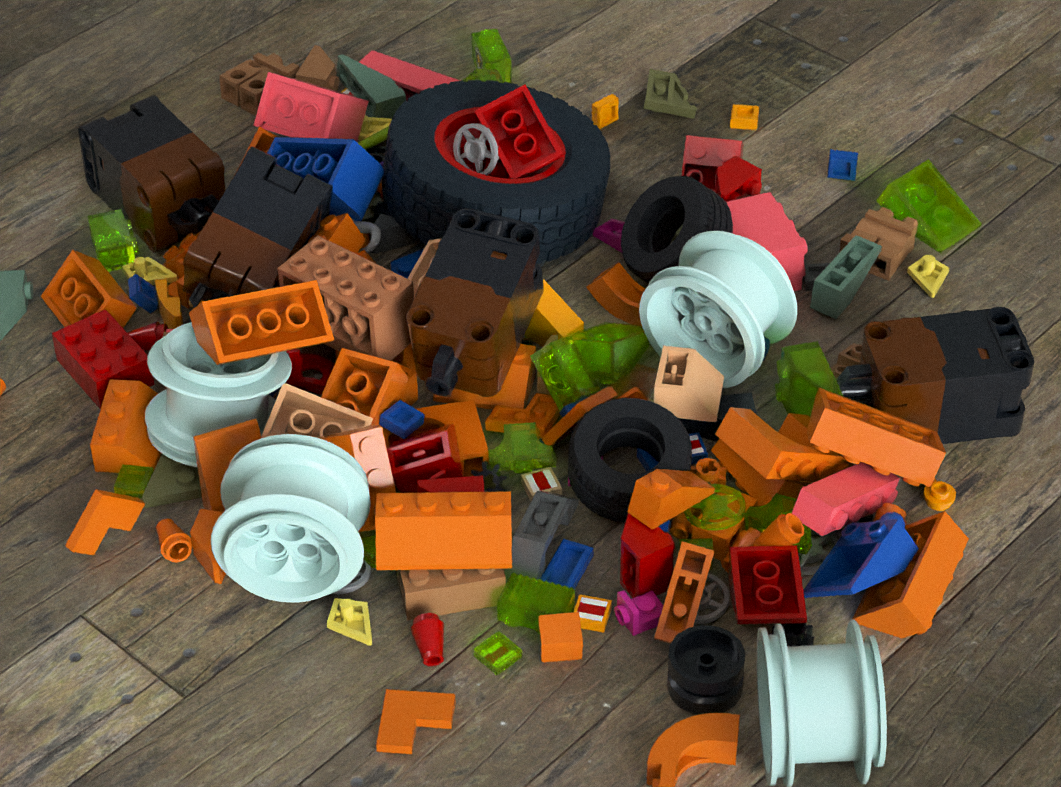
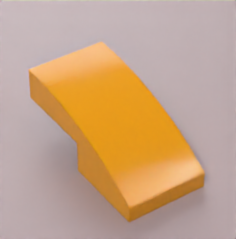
(169, 307)

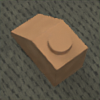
(319, 70)

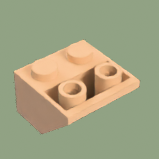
(688, 385)

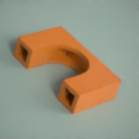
(468, 428)
(780, 453)

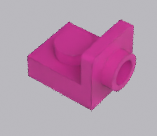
(639, 612)

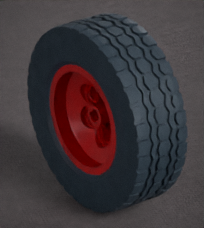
(428, 185)

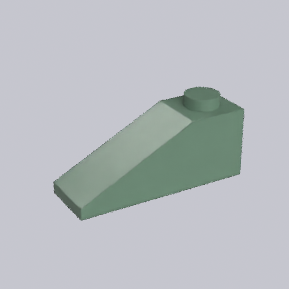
(368, 84)
(843, 277)
(14, 298)

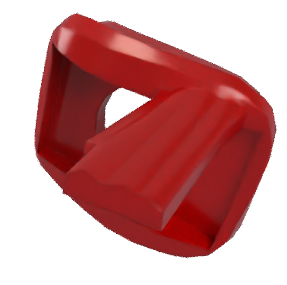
(304, 362)

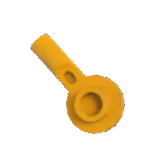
(939, 495)

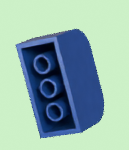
(337, 162)

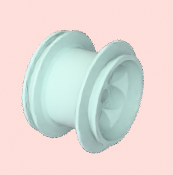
(720, 303)
(205, 394)
(292, 518)
(820, 703)

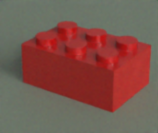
(100, 351)

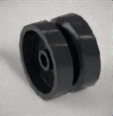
(705, 669)

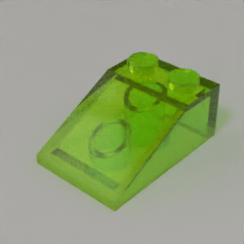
(933, 203)
(611, 349)
(800, 375)

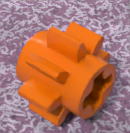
(710, 471)

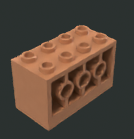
(360, 297)

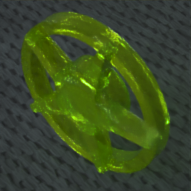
(717, 507)

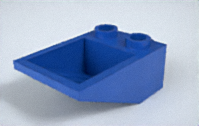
(864, 557)

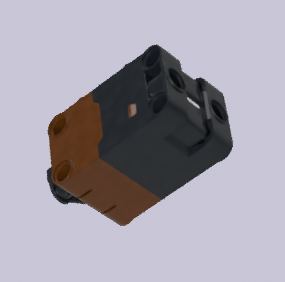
(152, 172)
(254, 229)
(475, 303)
(946, 372)

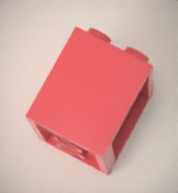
(308, 110)
(765, 222)

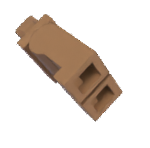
(246, 82)
(892, 234)

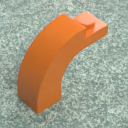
(618, 293)
(692, 742)

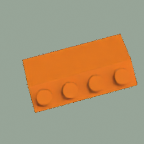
(261, 322)
(875, 438)
(443, 530)
(910, 599)

